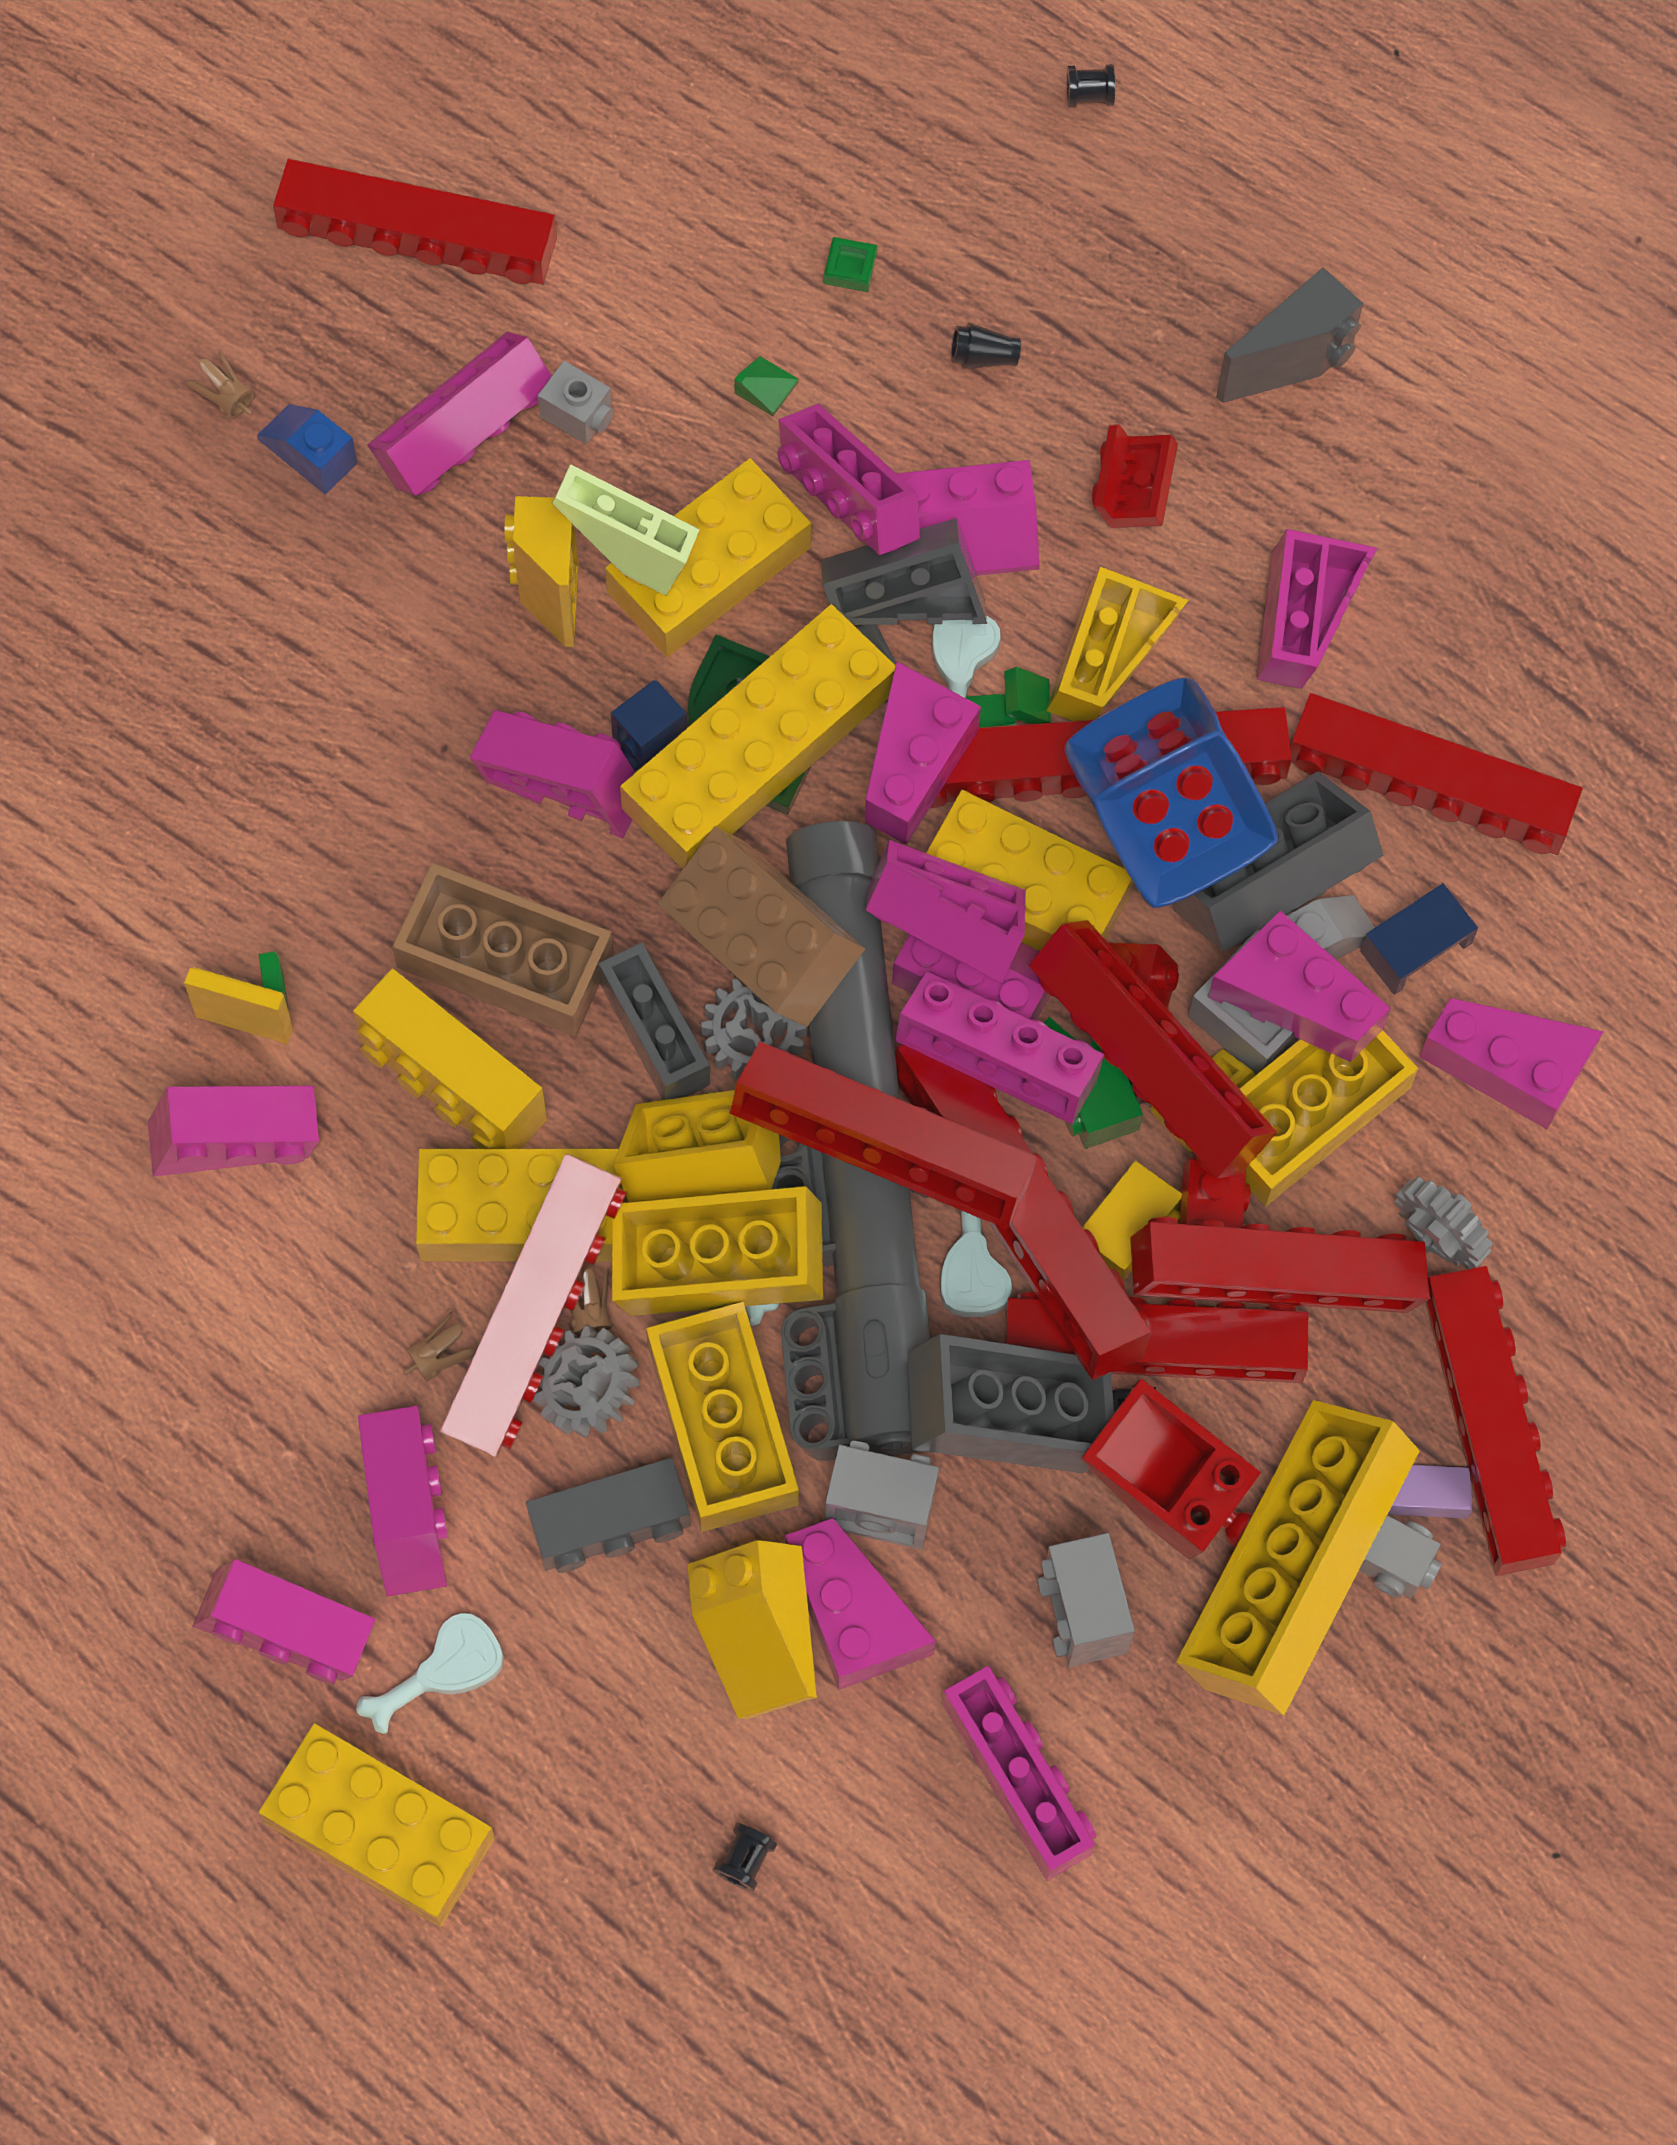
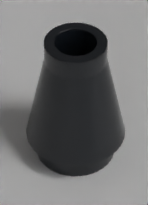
(981, 347)

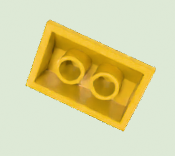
(544, 563)
(694, 1150)

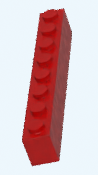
(1033, 761)
(1044, 1235)

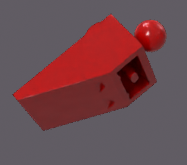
(1169, 1467)

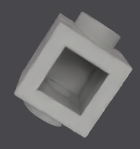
(576, 403)
(1402, 1558)

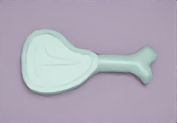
(962, 649)
(970, 1278)
(462, 1661)

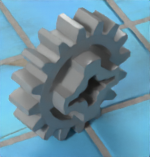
(736, 1037)
(1443, 1222)
(586, 1381)

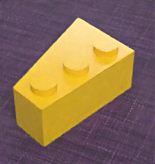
(1110, 640)

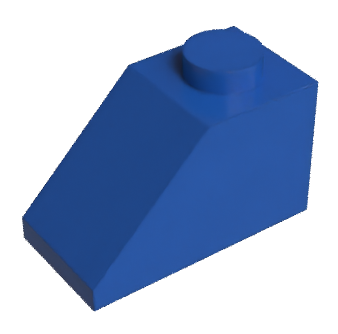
(310, 445)

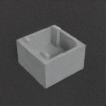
(1244, 1037)
(882, 1495)
(1087, 1600)

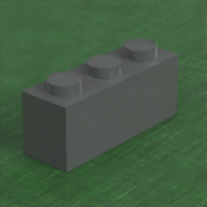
(654, 1023)
(609, 1516)

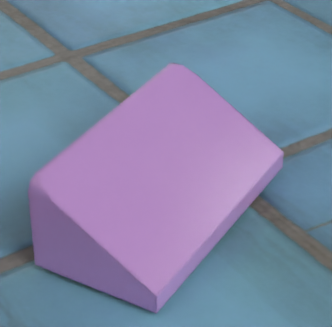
(1435, 1493)

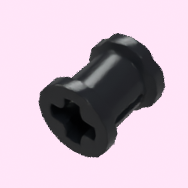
(1090, 85)
(758, 1846)

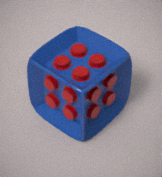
(1171, 792)

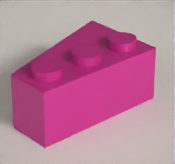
(1305, 600)
(917, 751)
(555, 764)
(949, 908)
(1301, 988)
(1511, 1056)
(231, 1127)
(402, 1500)
(854, 1609)
(284, 1621)

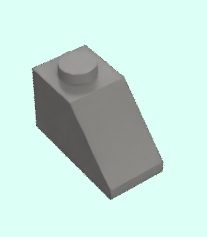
(1334, 923)

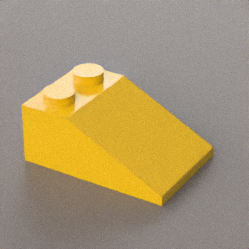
(756, 1624)

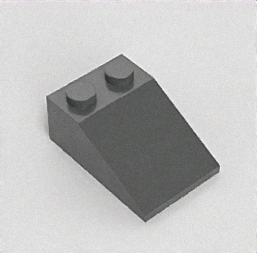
(1294, 341)

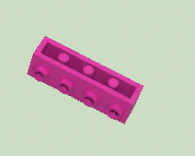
(461, 414)
(849, 479)
(999, 1047)
(1018, 1772)

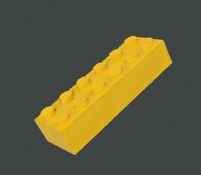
(759, 736)
(1298, 1556)

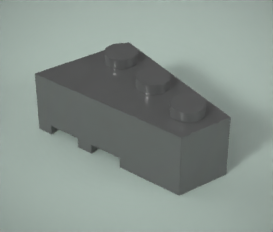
(917, 582)

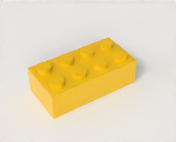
(742, 542)
(1058, 876)
(448, 1065)
(1318, 1105)
(487, 1200)
(717, 1251)
(722, 1416)
(377, 1825)

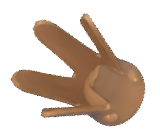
(234, 395)
(594, 1313)
(426, 1351)

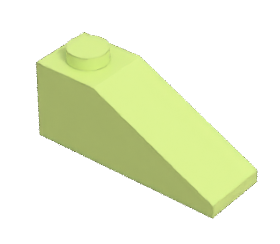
(626, 530)

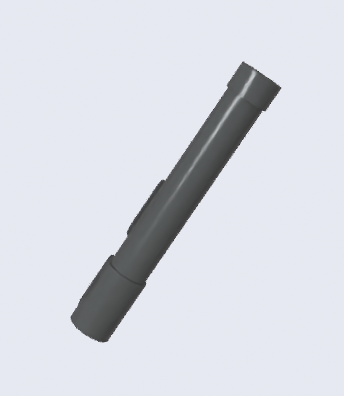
(864, 1216)

